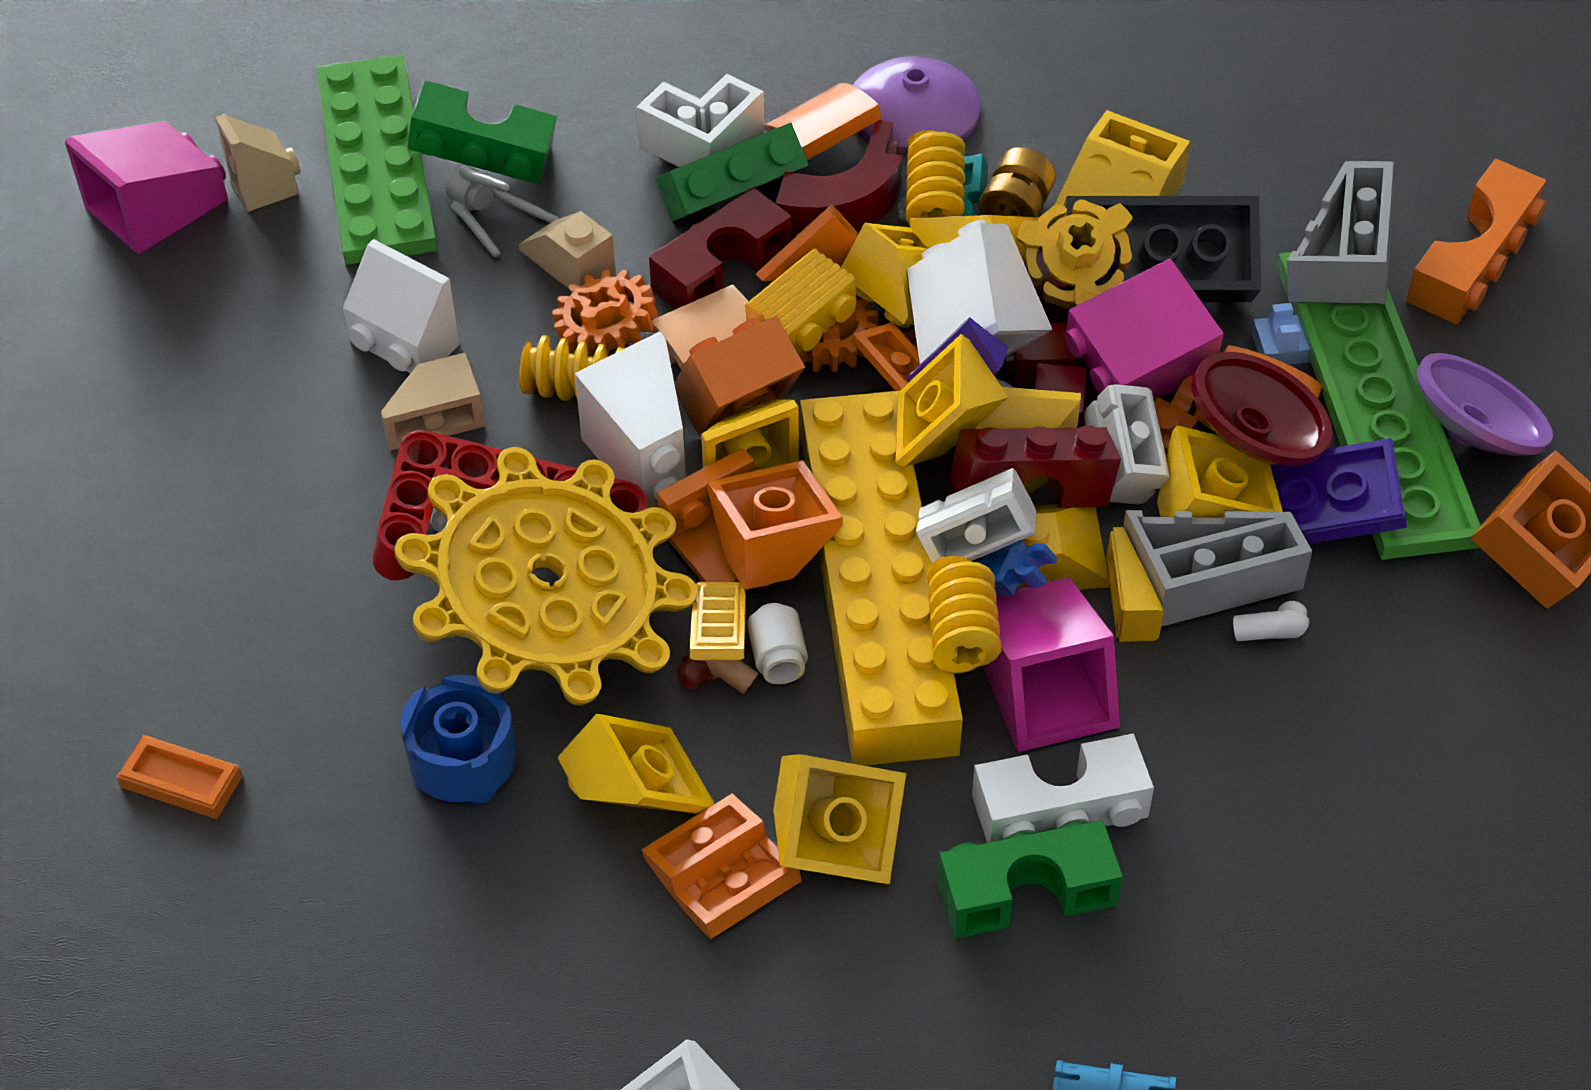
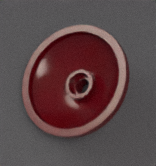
(1261, 409)

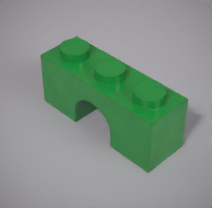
(510, 148)
(731, 171)
(1069, 861)

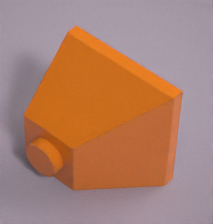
(827, 233)
(772, 521)

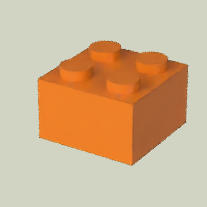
(737, 372)
(1543, 530)

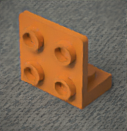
(696, 529)

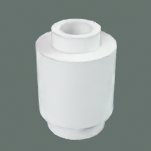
(777, 643)

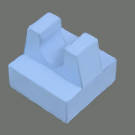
(1281, 335)

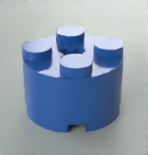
(458, 740)

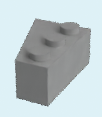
(1349, 241)
(1218, 562)

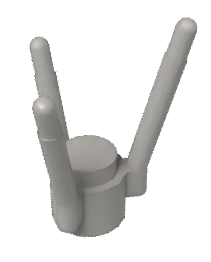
(475, 192)

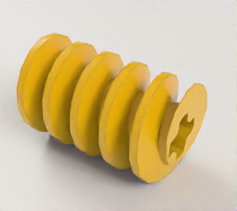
(935, 175)
(555, 370)
(962, 614)

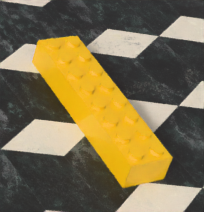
(878, 585)

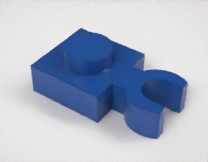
(1018, 564)

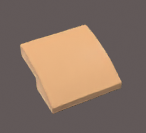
(704, 318)

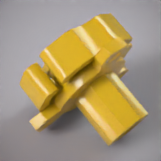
(1099, 235)

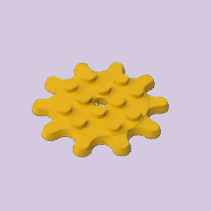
(517, 619)

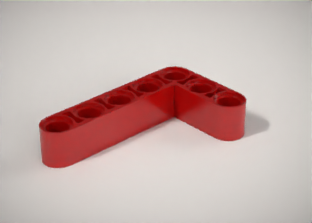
(431, 454)

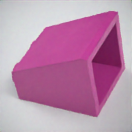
(145, 181)
(1144, 332)
(1053, 666)

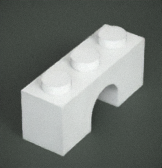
(1109, 788)

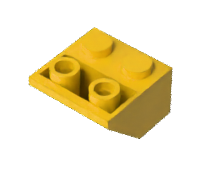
(880, 268)

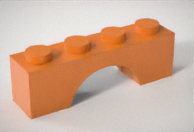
(1456, 273)

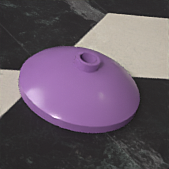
(921, 96)
(1482, 407)

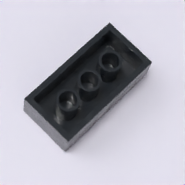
(1205, 236)

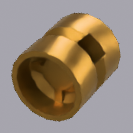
(1018, 185)

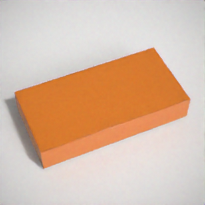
(179, 776)

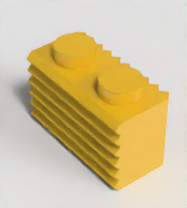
(807, 299)

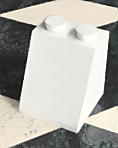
(978, 279)
(634, 415)

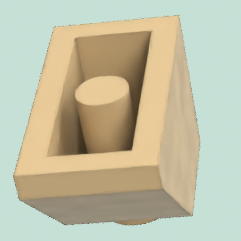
(257, 163)
(572, 249)
(434, 398)

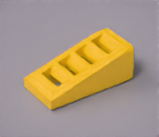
(1133, 598)
(718, 621)

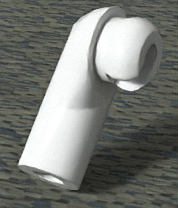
(1286, 623)

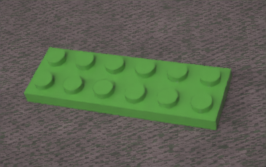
(374, 175)

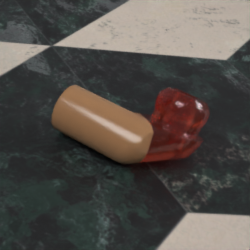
(733, 672)

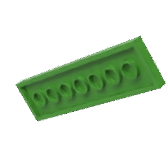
(1376, 395)

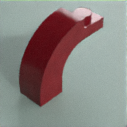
(858, 194)

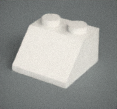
(400, 309)

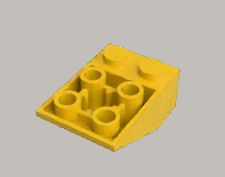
(1127, 160)

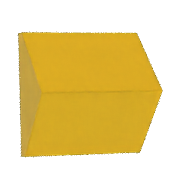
(943, 398)

